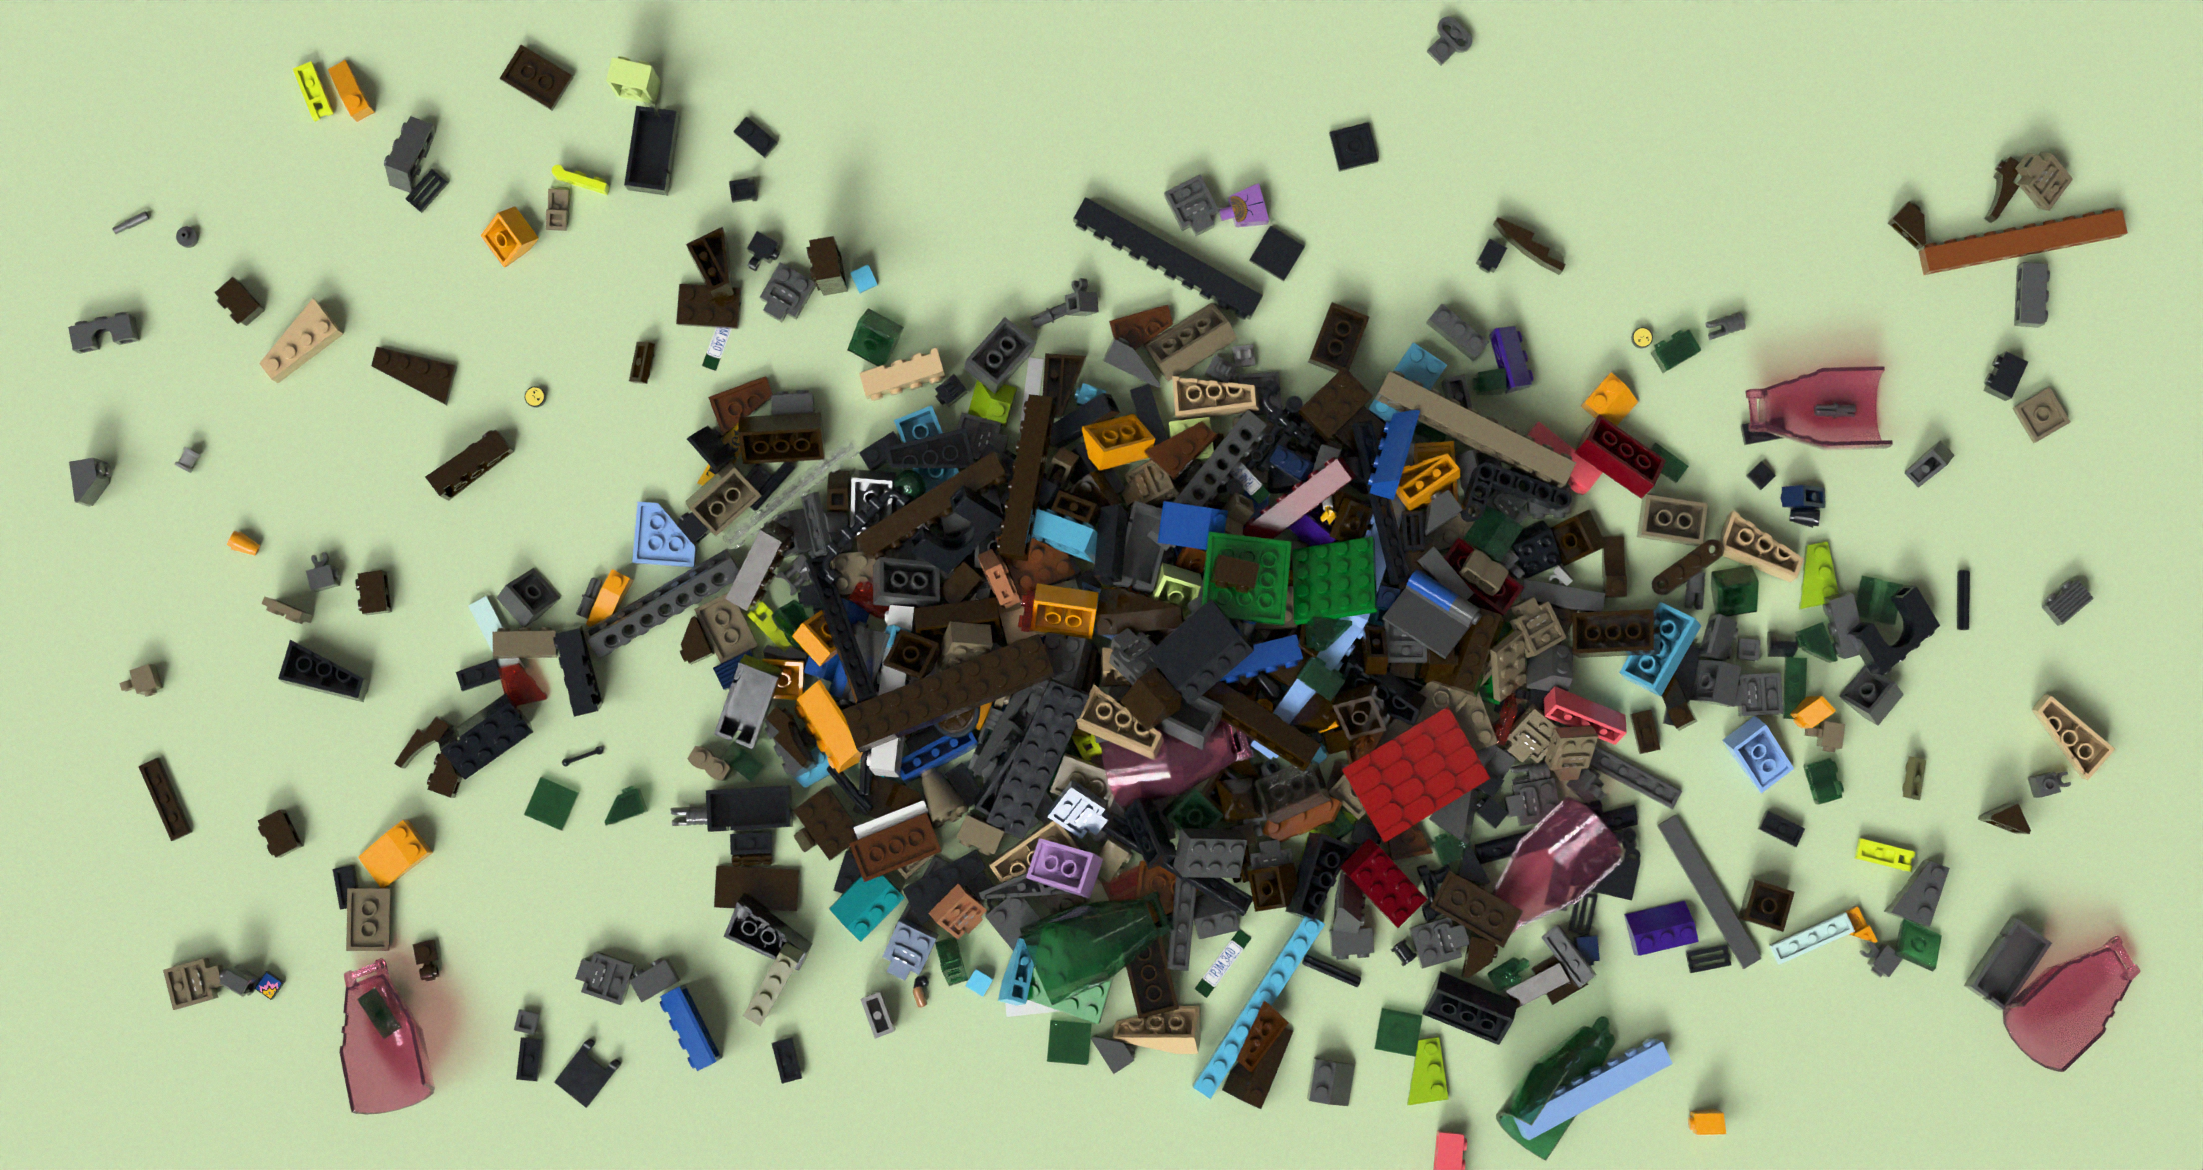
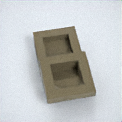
(557, 209)

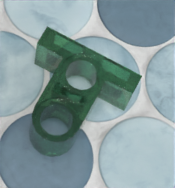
(951, 961)

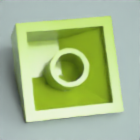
(991, 405)

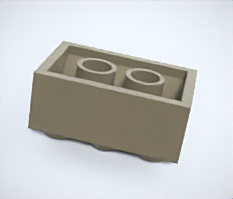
(723, 498)

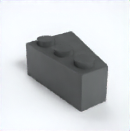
(408, 152)
(1921, 894)

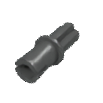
(1049, 315)
(1835, 410)
(589, 598)

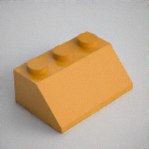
(1117, 441)
(1064, 611)

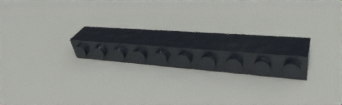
(1167, 258)

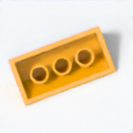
(828, 726)

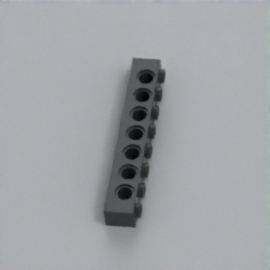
(1247, 424)
(651, 603)

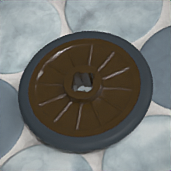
(960, 724)

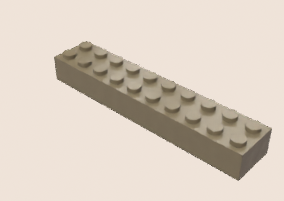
(1475, 430)

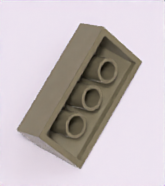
(1190, 341)

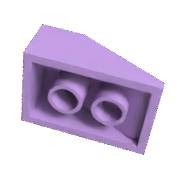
(1064, 868)

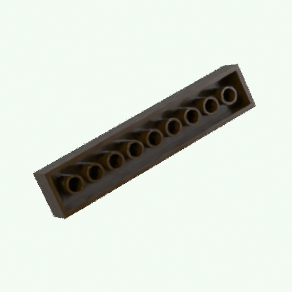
(948, 693)

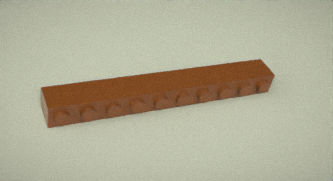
(2022, 242)

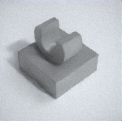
(1243, 356)
(1562, 575)

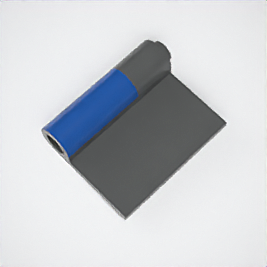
(1432, 614)
(872, 647)

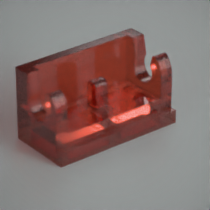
(865, 600)

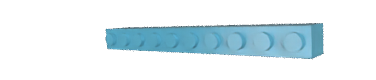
(1268, 991)

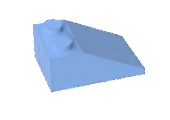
(1758, 753)

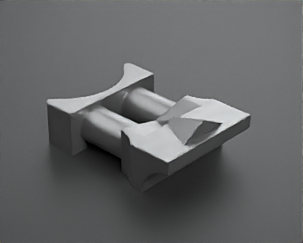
(800, 567)

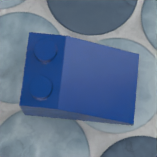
(1189, 524)

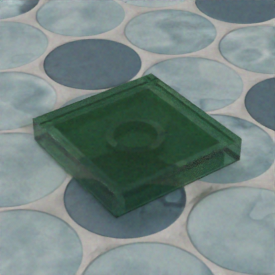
(551, 803)
(1918, 945)
(1398, 1032)
(1069, 1042)

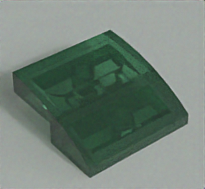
(1875, 601)

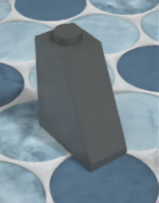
(1457, 816)

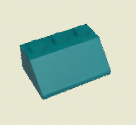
(866, 904)

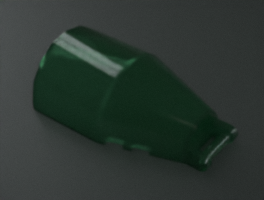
(1091, 942)
(1557, 1067)

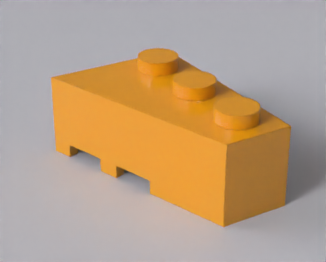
(1425, 479)

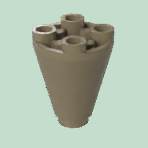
(941, 799)

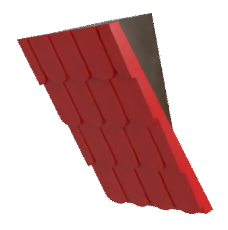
(1415, 774)

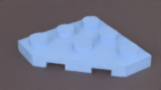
(660, 539)

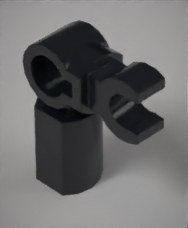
(1628, 840)

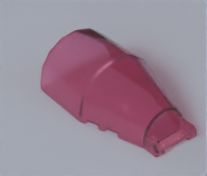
(1789, 409)
(1175, 768)
(1558, 861)
(2069, 1005)
(379, 1071)

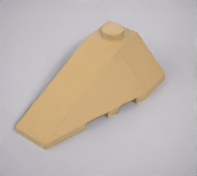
(1169, 1031)

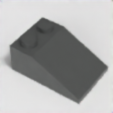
(866, 485)
(1010, 916)

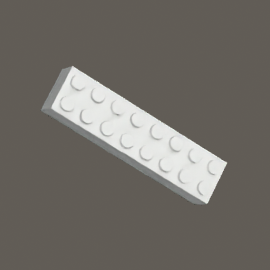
(887, 758)

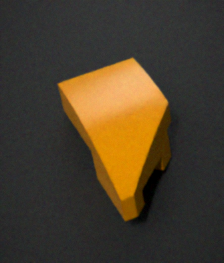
(1860, 926)

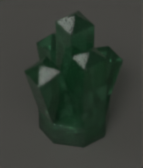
(1507, 973)

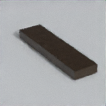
(165, 799)

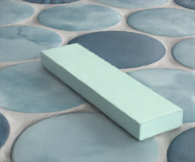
(489, 622)
(1812, 938)

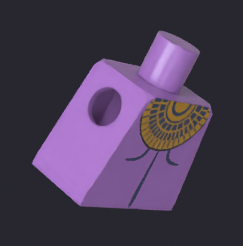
(1246, 208)

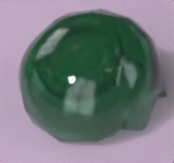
(911, 482)

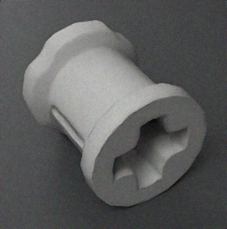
(187, 459)

